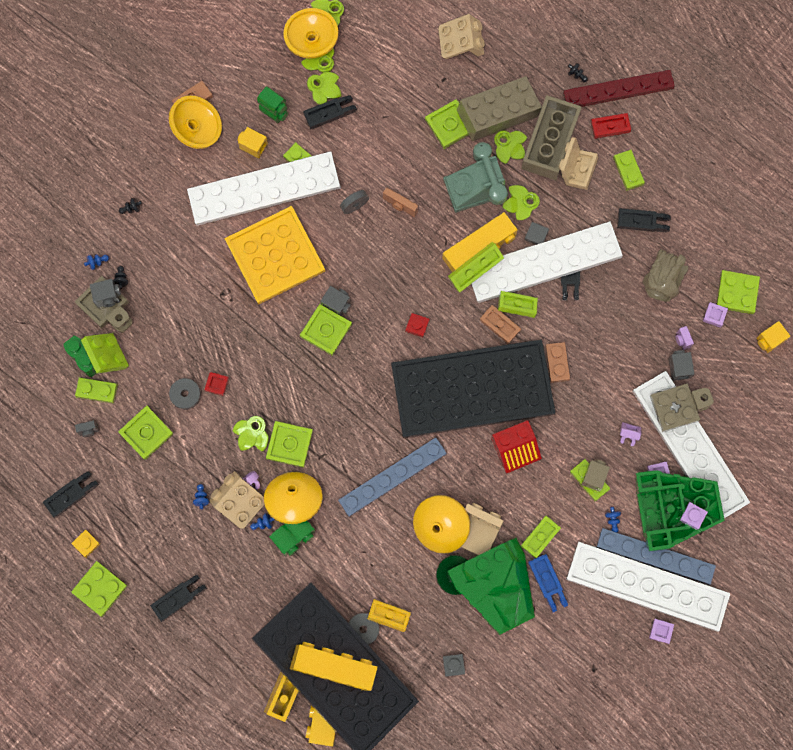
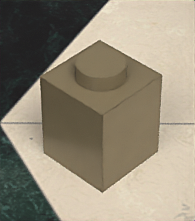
(595, 475)

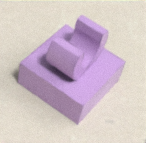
(630, 431)

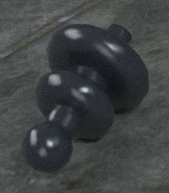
(578, 73)
(135, 205)
(120, 277)

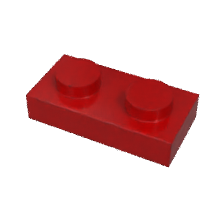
(610, 125)

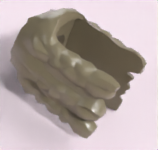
(665, 276)

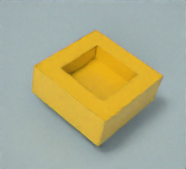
(85, 543)

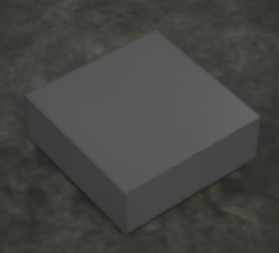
(536, 233)

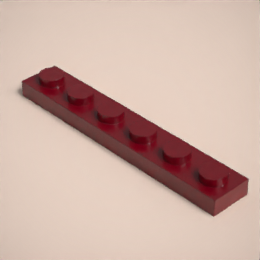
(620, 89)

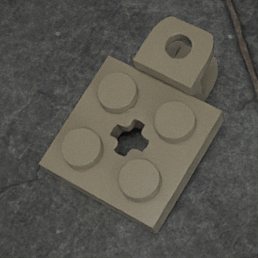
(101, 316)
(689, 403)

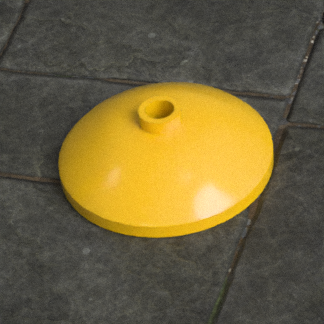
(311, 24)
(200, 116)
(296, 505)
(450, 518)

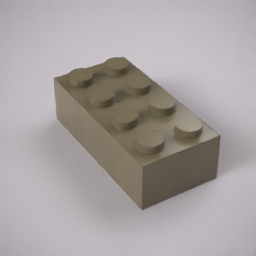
(499, 108)
(550, 137)

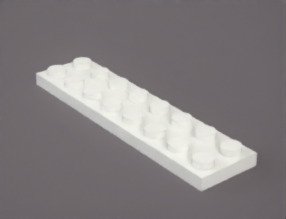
(263, 188)
(549, 261)
(693, 448)
(648, 586)

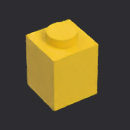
(252, 142)
(772, 337)

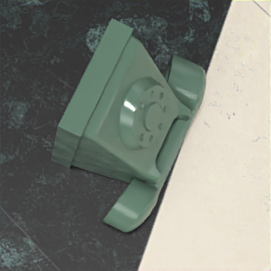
(478, 182)

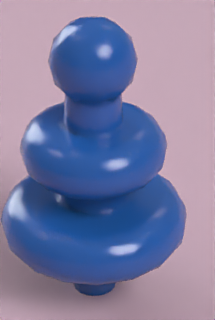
(97, 260)
(200, 496)
(613, 521)
(261, 523)

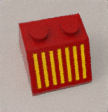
(516, 446)

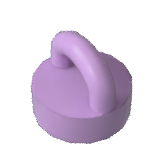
(252, 478)

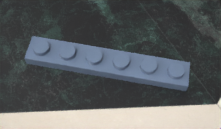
(392, 477)
(661, 559)

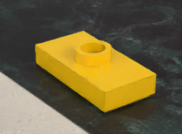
(389, 615)

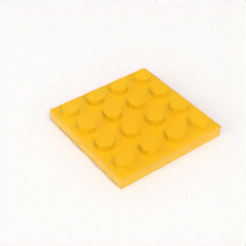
(275, 255)

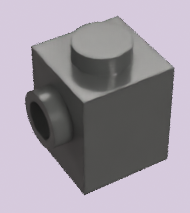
(105, 293)
(336, 301)
(681, 365)

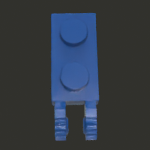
(547, 580)

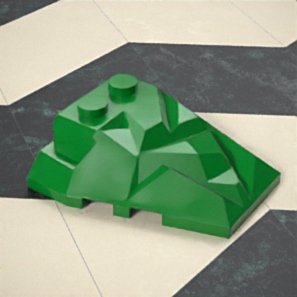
(663, 501)
(497, 586)

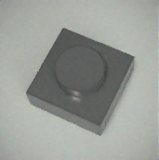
(87, 429)
(453, 665)

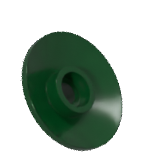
(442, 576)

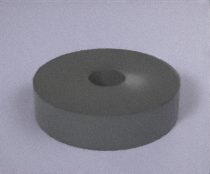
(354, 202)
(189, 401)
(372, 627)

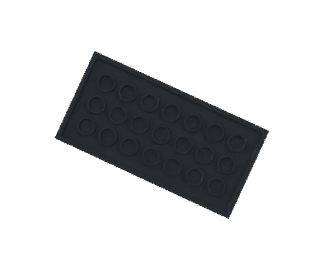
(472, 388)
(354, 714)

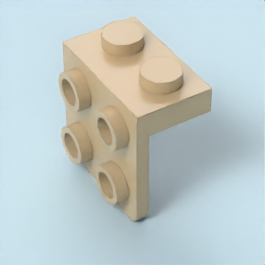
(461, 36)
(577, 165)
(237, 500)
(483, 529)

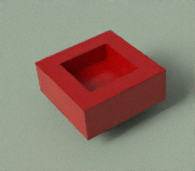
(417, 325)
(216, 384)

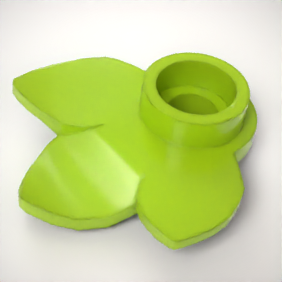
(328, 6)
(316, 63)
(326, 88)
(512, 147)
(518, 202)
(251, 436)

